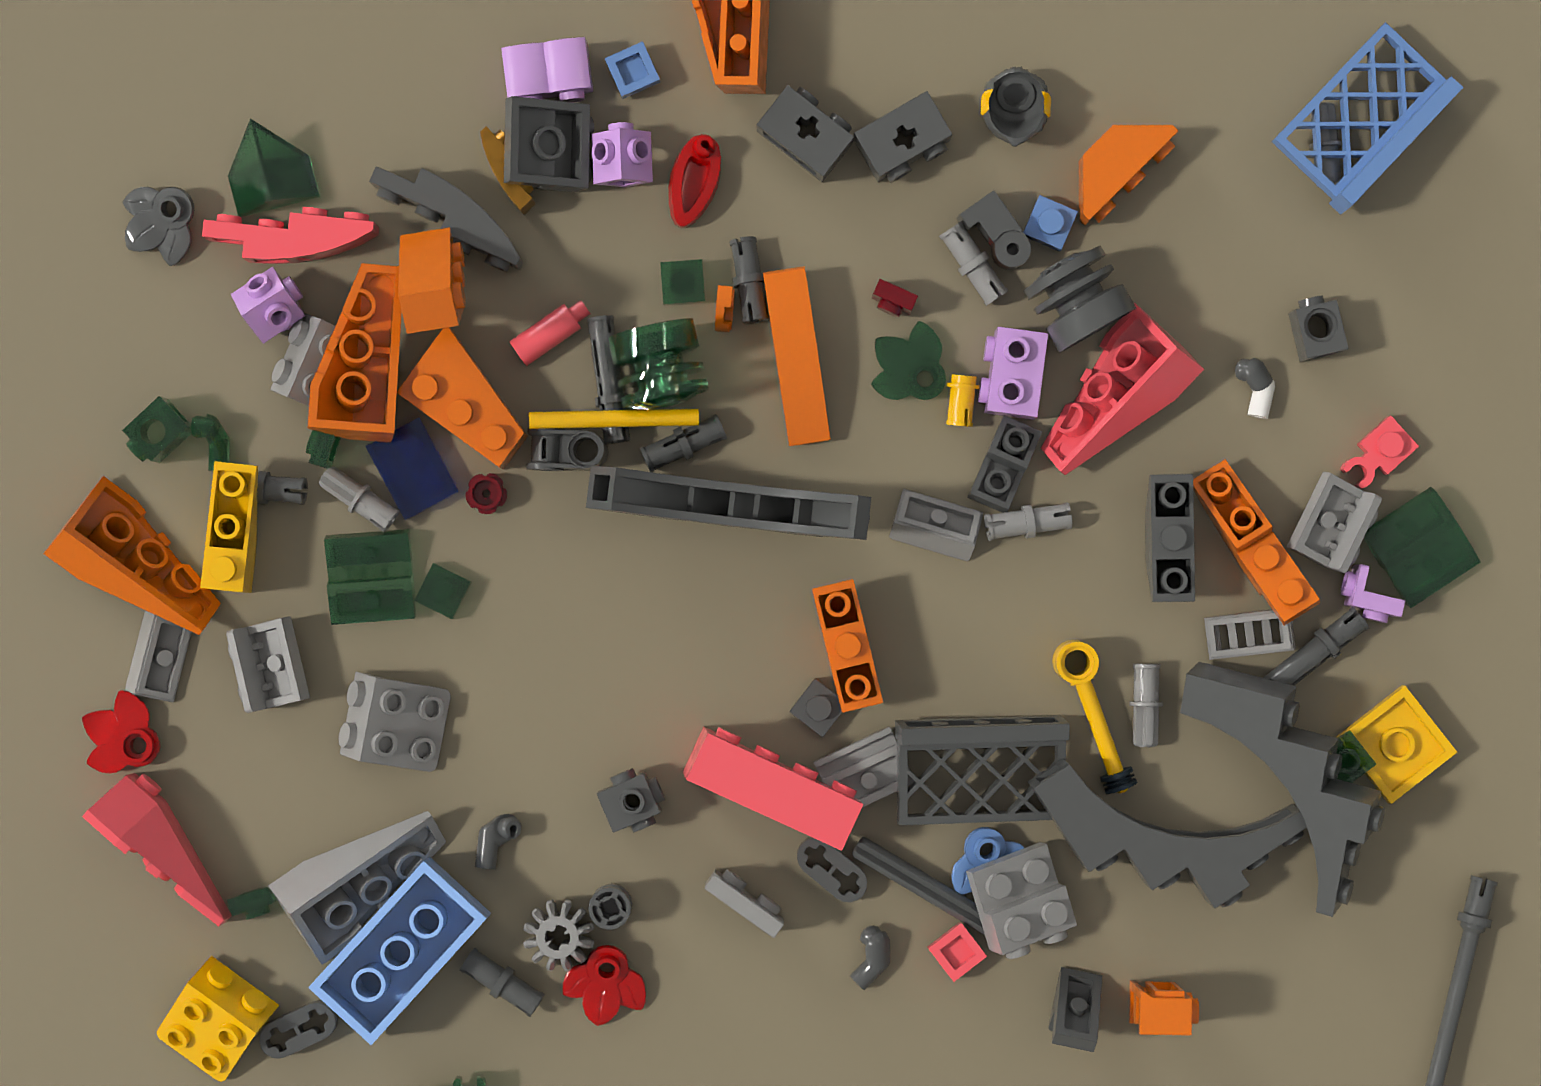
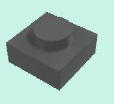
(817, 707)

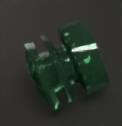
(658, 364)

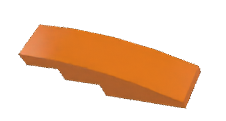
(796, 356)

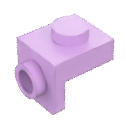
(1375, 606)

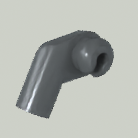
(493, 836)
(877, 956)

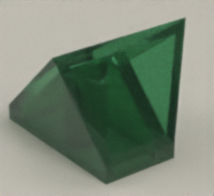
(269, 172)

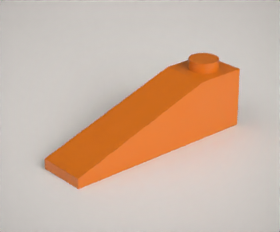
(358, 373)
(123, 555)

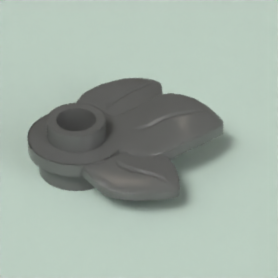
(153, 224)

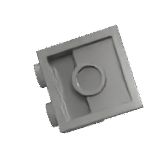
(1021, 901)

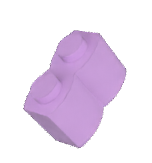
(548, 70)

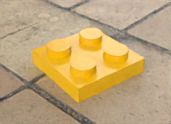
(1401, 743)

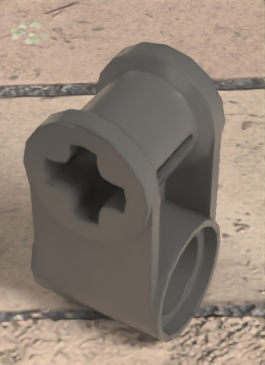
(561, 450)

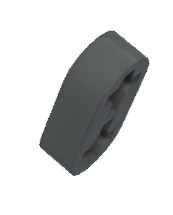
(825, 877)
(302, 1038)

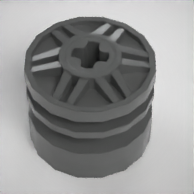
(1079, 298)

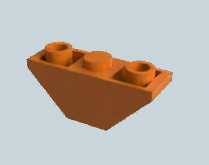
(1117, 164)
(847, 645)

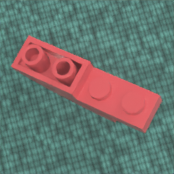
(308, 235)

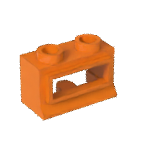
(1162, 1008)

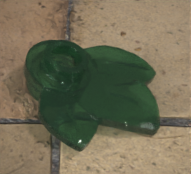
(905, 360)

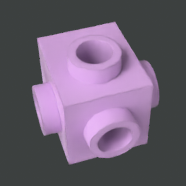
(622, 156)
(269, 304)

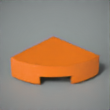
(724, 308)

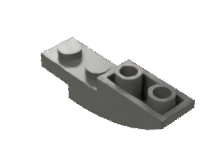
(463, 215)

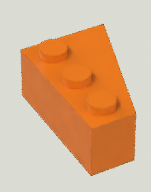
(736, 42)
(431, 280)
(462, 400)

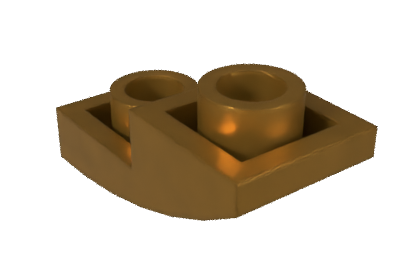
(494, 152)

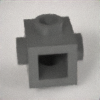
(617, 809)

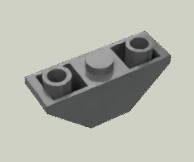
(1170, 538)

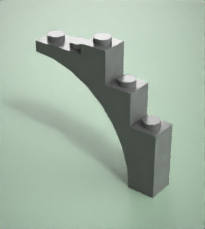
(728, 503)
(1307, 763)
(1159, 854)

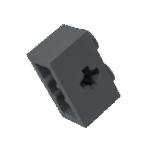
(914, 117)
(782, 129)

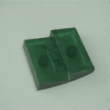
(1421, 547)
(370, 577)

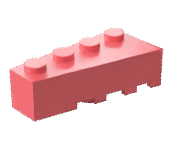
(772, 788)

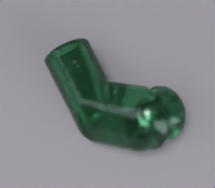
(216, 436)

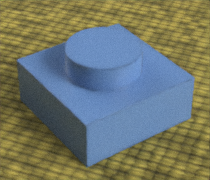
(632, 70)
(1050, 223)

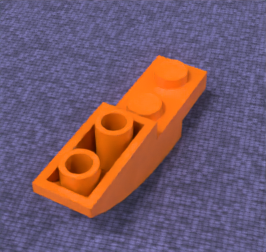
(1254, 543)

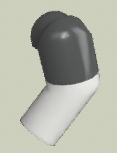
(1260, 383)

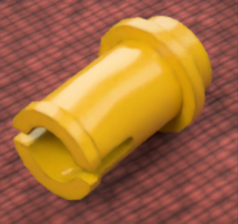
(961, 400)

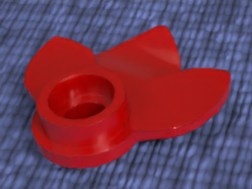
(116, 732)
(602, 990)

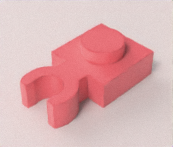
(1383, 449)

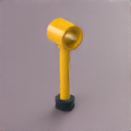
(1117, 778)

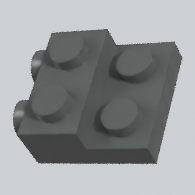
(547, 144)

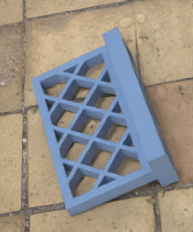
(1398, 133)

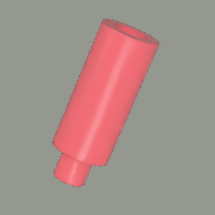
(549, 332)

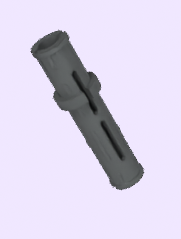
(606, 375)
(1324, 645)

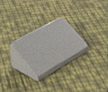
(936, 525)
(158, 658)

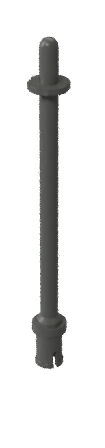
(1473, 922)

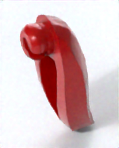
(694, 179)

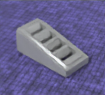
(1214, 641)

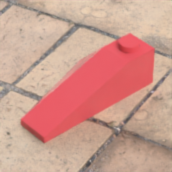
(142, 822)

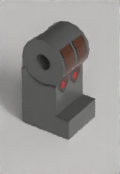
(1000, 230)

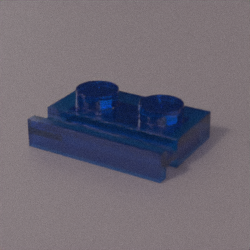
(413, 469)

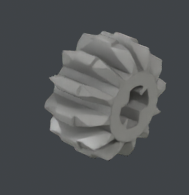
(549, 923)

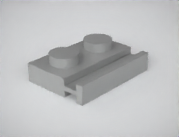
(864, 766)
(760, 911)

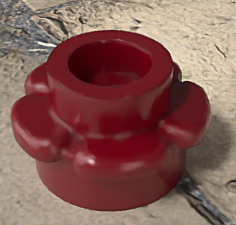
(475, 493)

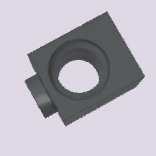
(1312, 347)

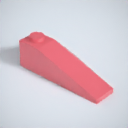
(1130, 382)

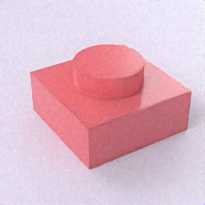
(957, 951)

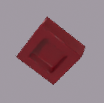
(893, 299)

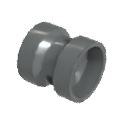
(615, 901)

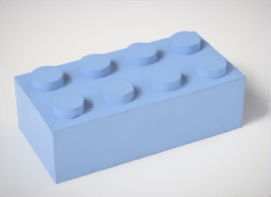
(399, 950)

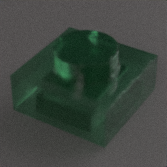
(682, 282)
(322, 448)
(443, 591)
(252, 903)

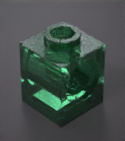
(176, 430)

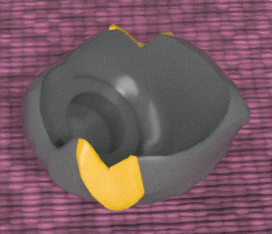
(1015, 105)

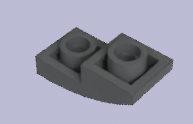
(1004, 464)

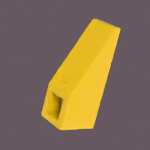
(231, 529)

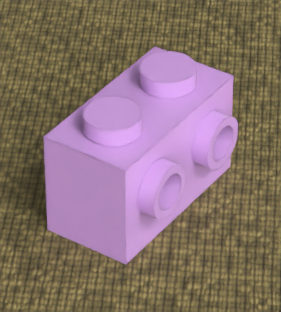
(1014, 372)

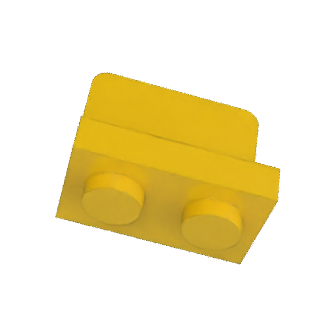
(216, 1019)

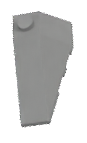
(342, 888)

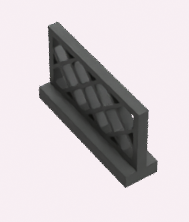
(971, 734)

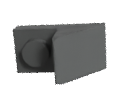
(1076, 1009)

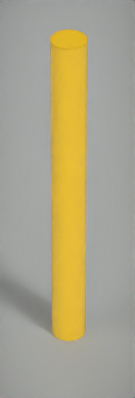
(613, 418)

